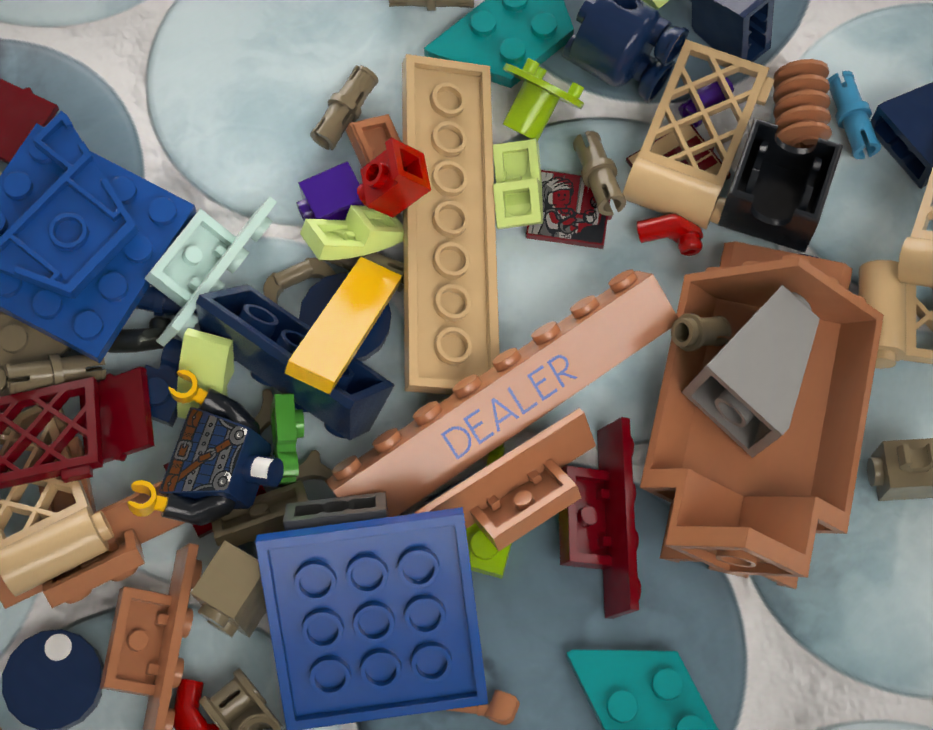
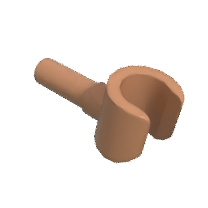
(500, 710)

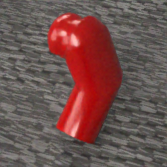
(675, 228)
(187, 707)

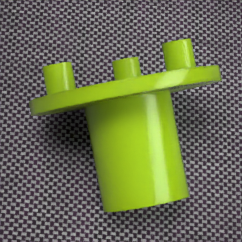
(536, 100)

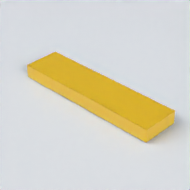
(343, 325)

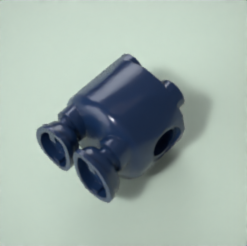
(618, 43)

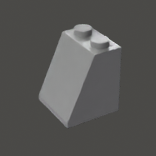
(759, 373)

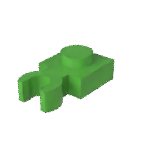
(286, 427)

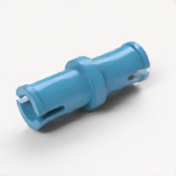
(853, 115)

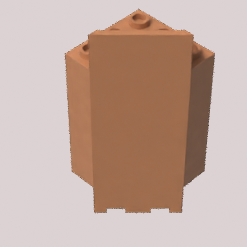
(765, 509)

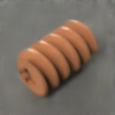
(802, 102)

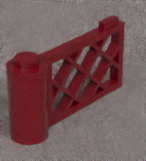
(69, 469)

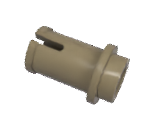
(692, 332)

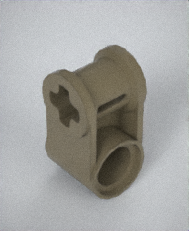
(240, 706)

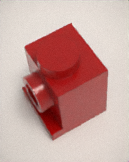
(394, 179)

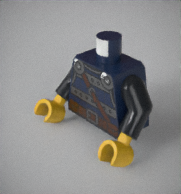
(214, 463)

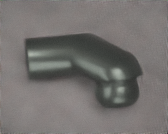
(140, 339)

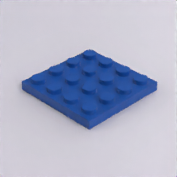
(105, 305)
(372, 618)

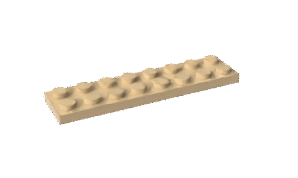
(451, 229)

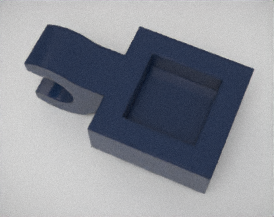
(161, 402)

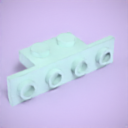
(198, 261)

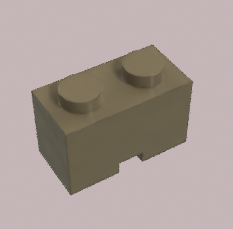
(231, 591)

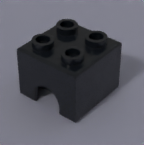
(779, 188)

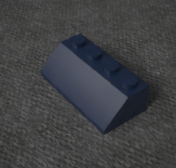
(265, 341)

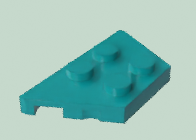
(505, 33)
(640, 690)

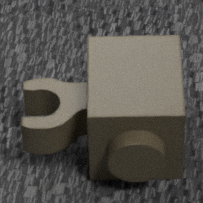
(902, 469)

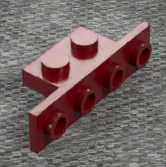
(601, 525)

